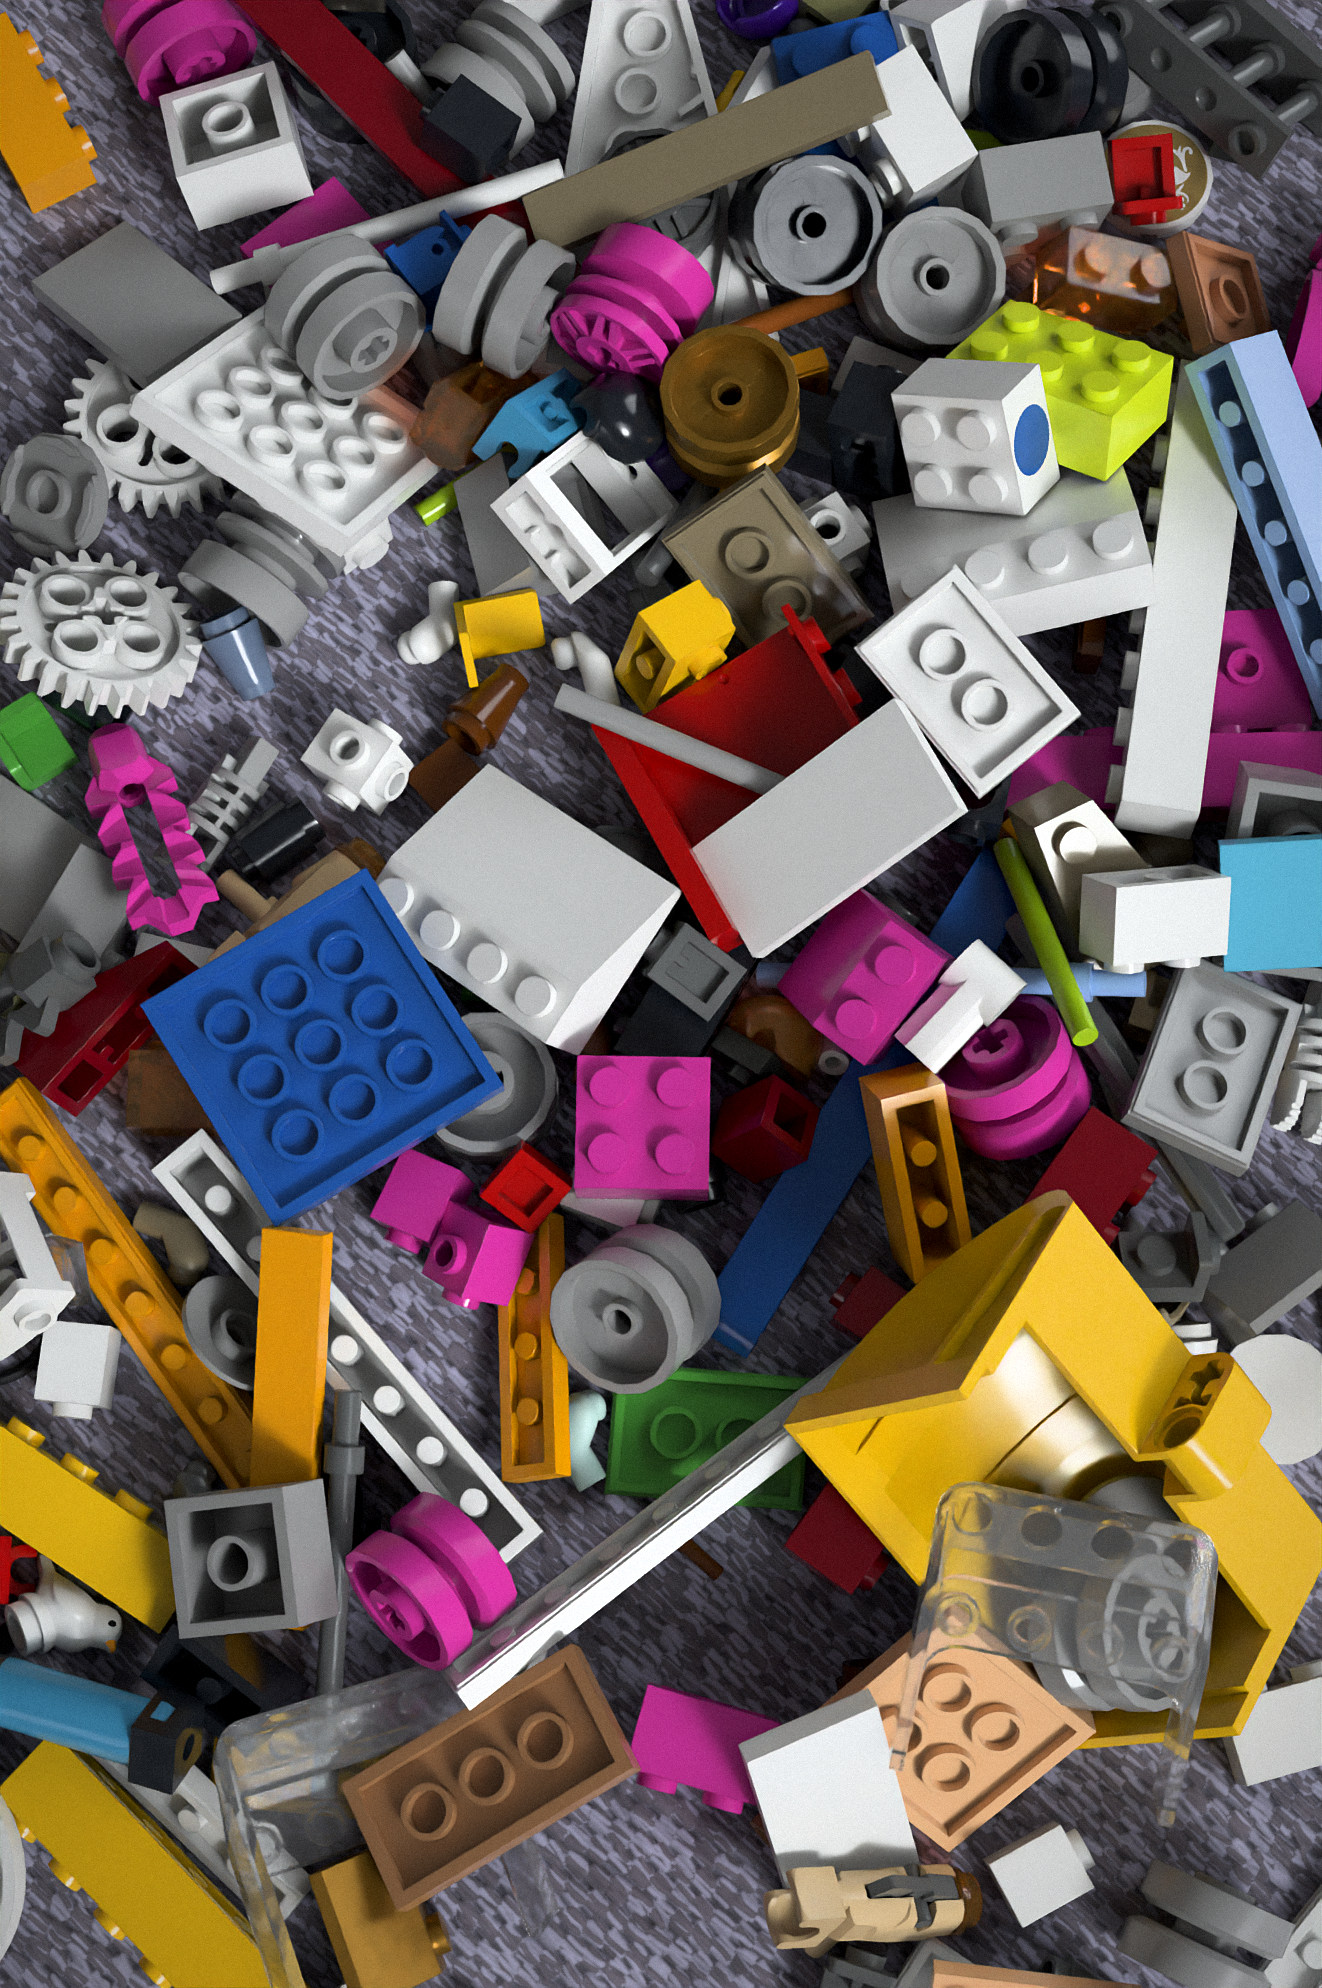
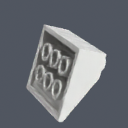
(1056, 566)
(526, 907)

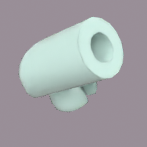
(584, 1413)

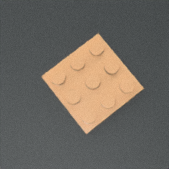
(975, 1735)

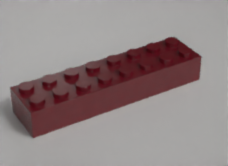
(1102, 1173)

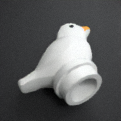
(60, 1617)

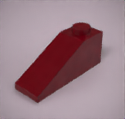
(100, 1029)

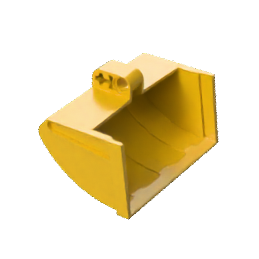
(1048, 1375)

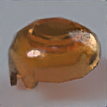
(780, 1029)

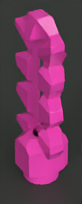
(128, 778)

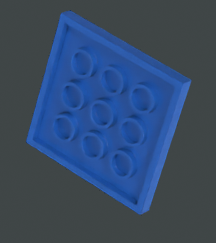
(322, 1048)

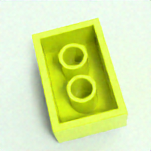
(1097, 387)

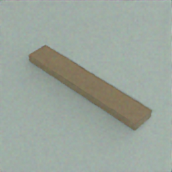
(710, 153)

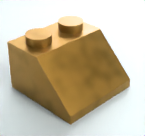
(368, 1934)

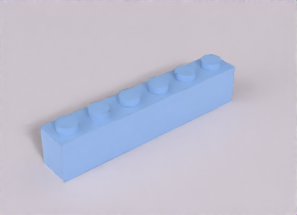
(1274, 478)

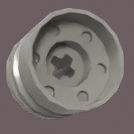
(508, 60)
(260, 570)

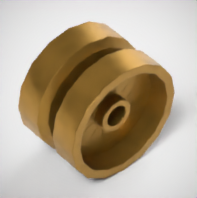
(730, 404)

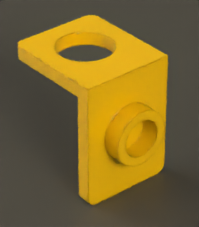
(498, 626)

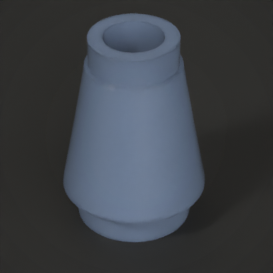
(239, 650)

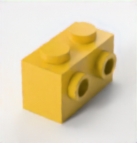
(674, 645)

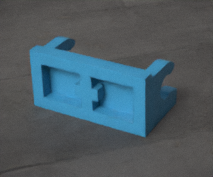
(534, 422)

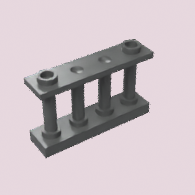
(1215, 100)

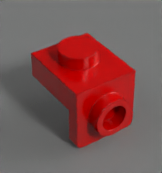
(1143, 178)

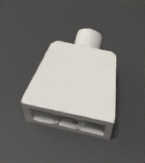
(947, 40)

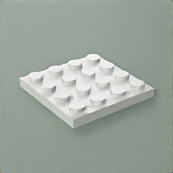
(276, 438)

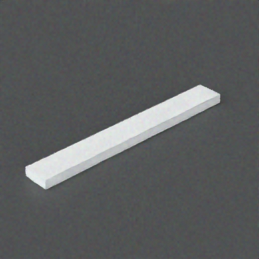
(629, 1552)

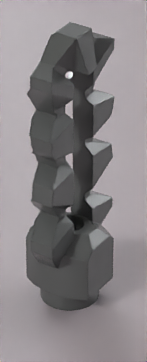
(50, 979)

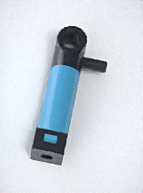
(151, 1736)

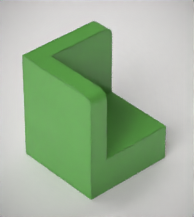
(33, 743)

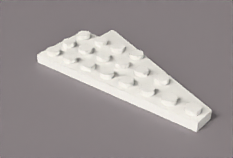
(639, 75)

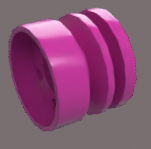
(632, 303)

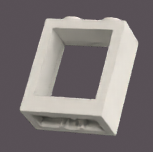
(559, 535)

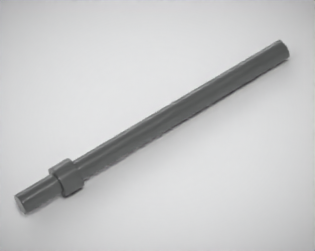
(343, 1461)

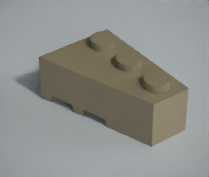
(1061, 841)

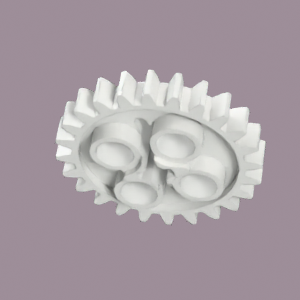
(103, 414)
(98, 633)

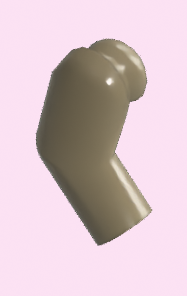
(181, 1238)

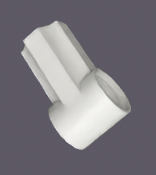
(970, 995)

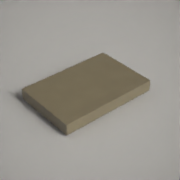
(761, 553)

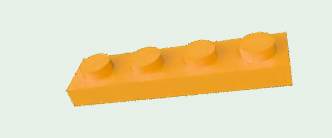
(534, 1368)

